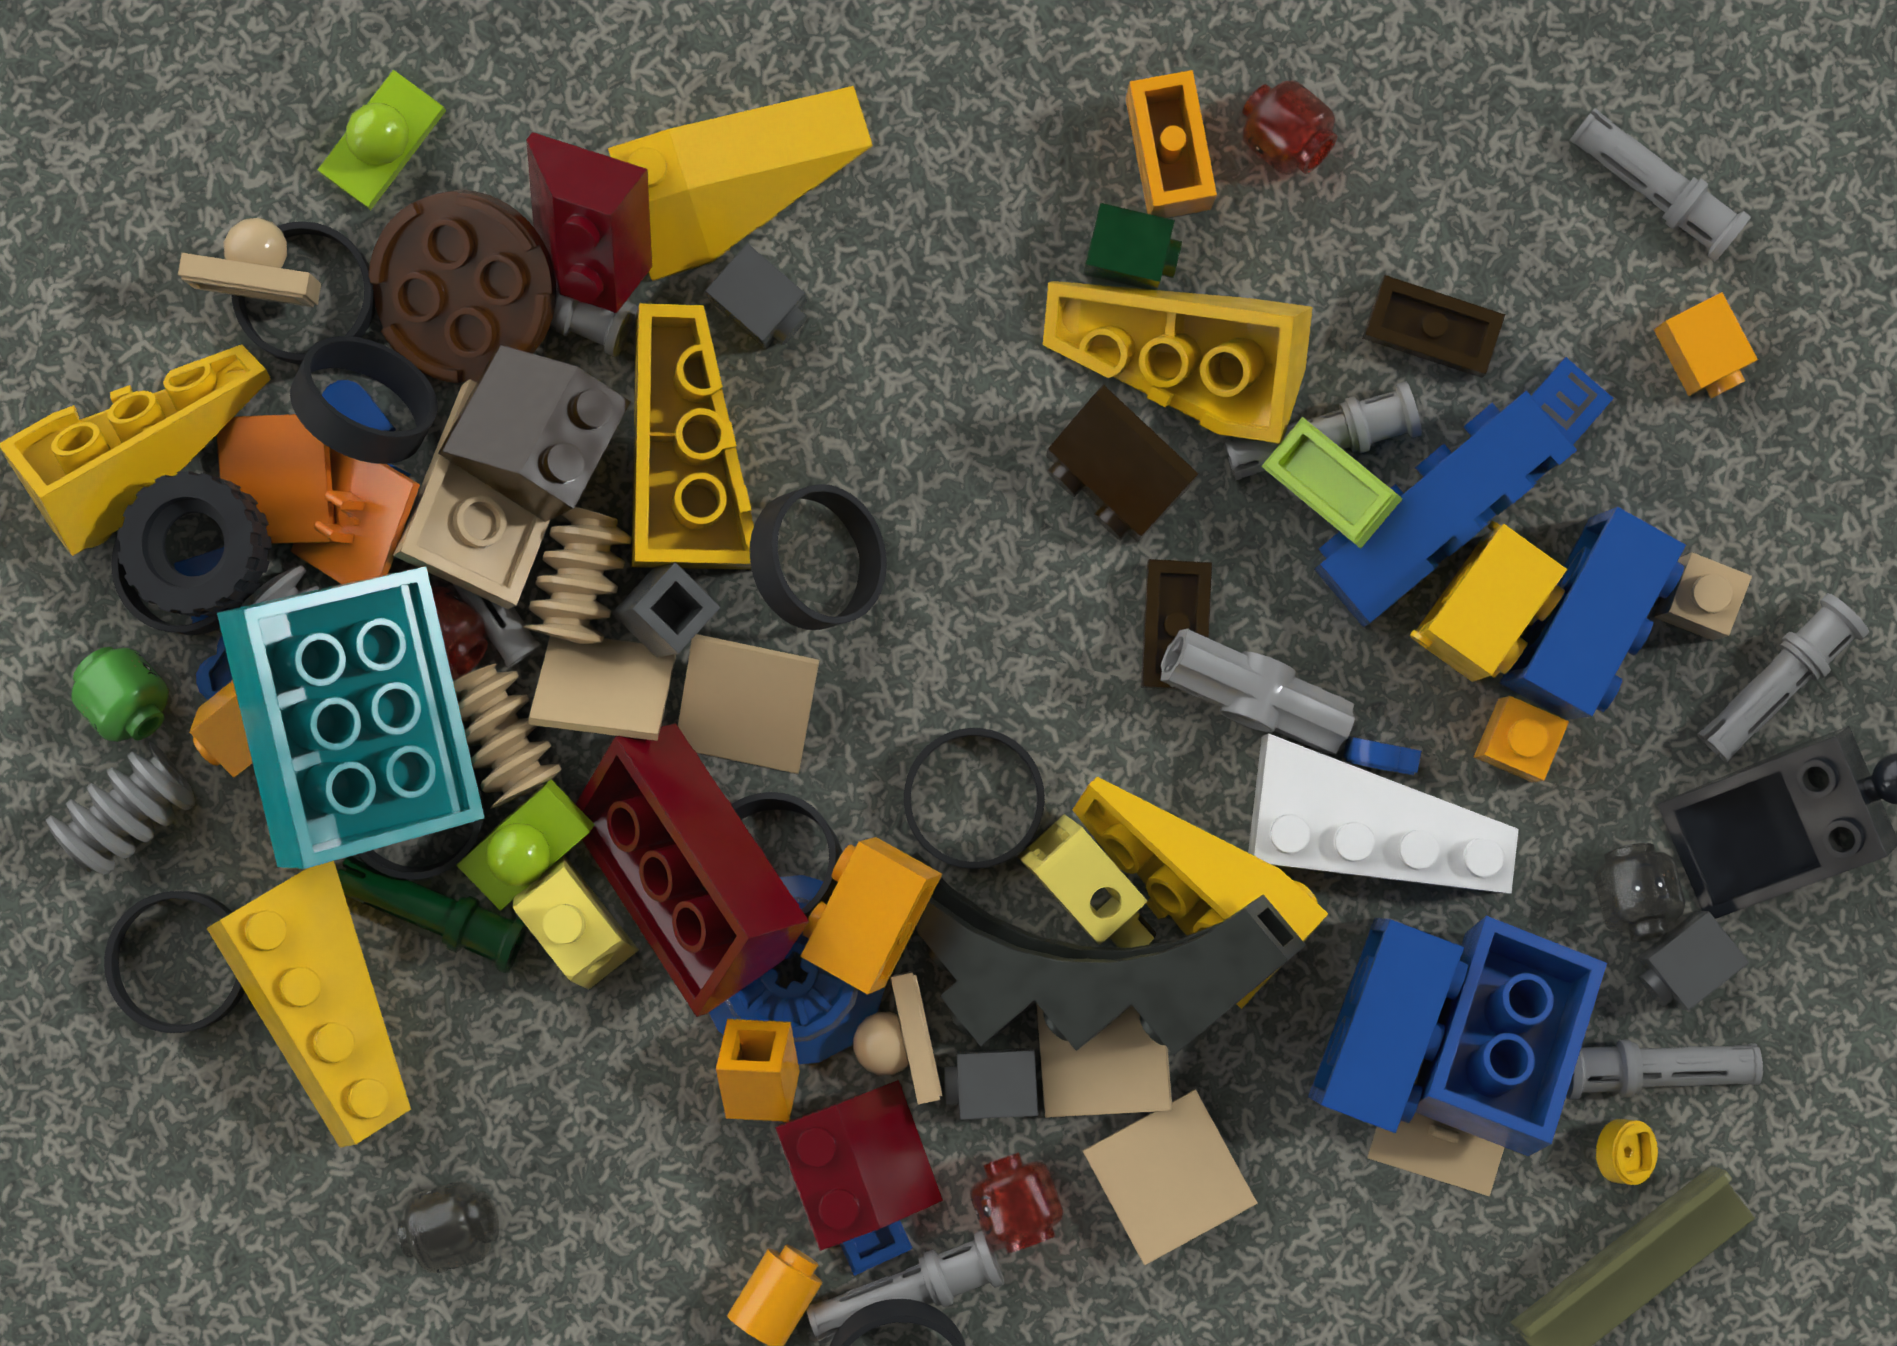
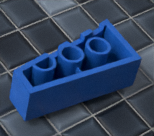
(1445, 506)

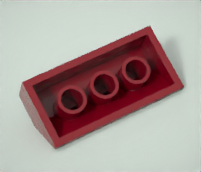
(687, 868)

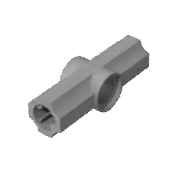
(1257, 691)

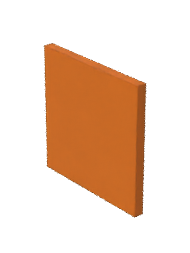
(282, 471)
(369, 520)

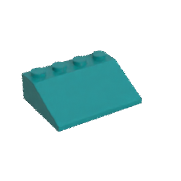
(351, 717)

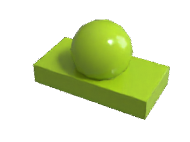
(381, 139)
(1331, 482)
(525, 844)

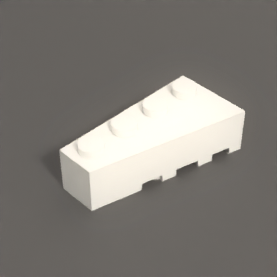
(1356, 823)

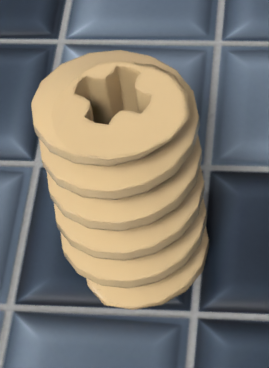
(578, 576)
(501, 734)

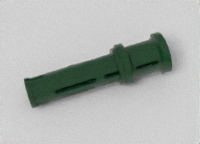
(458, 922)

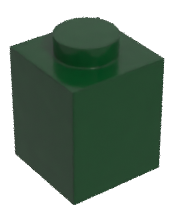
(1132, 248)

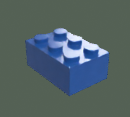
(1608, 593)
(1388, 1024)
(1510, 1037)

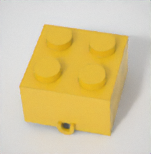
(1490, 604)

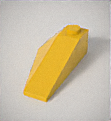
(738, 171)
(1204, 354)
(94, 466)
(1188, 869)

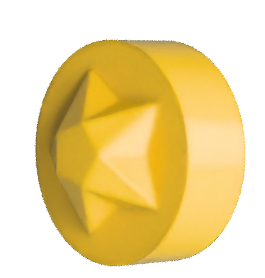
(1626, 1151)

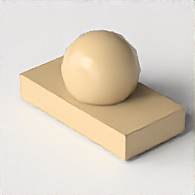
(252, 267)
(891, 1042)

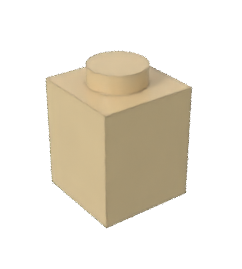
(1705, 597)

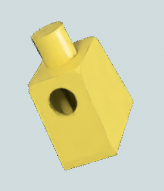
(1073, 870)
(573, 925)

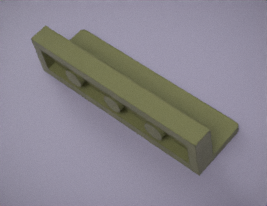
(1637, 1264)

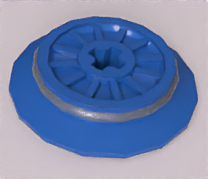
(820, 1009)

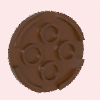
(460, 281)

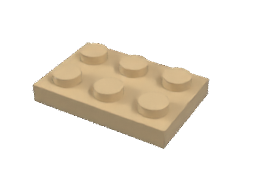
(470, 529)

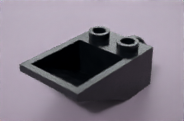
(1773, 827)

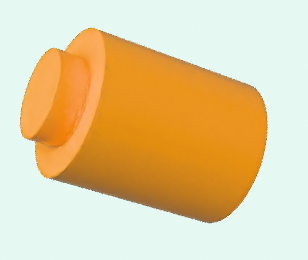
(776, 1295)

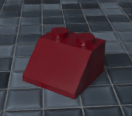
(591, 220)
(858, 1164)

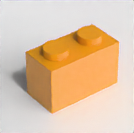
(1171, 145)
(869, 913)

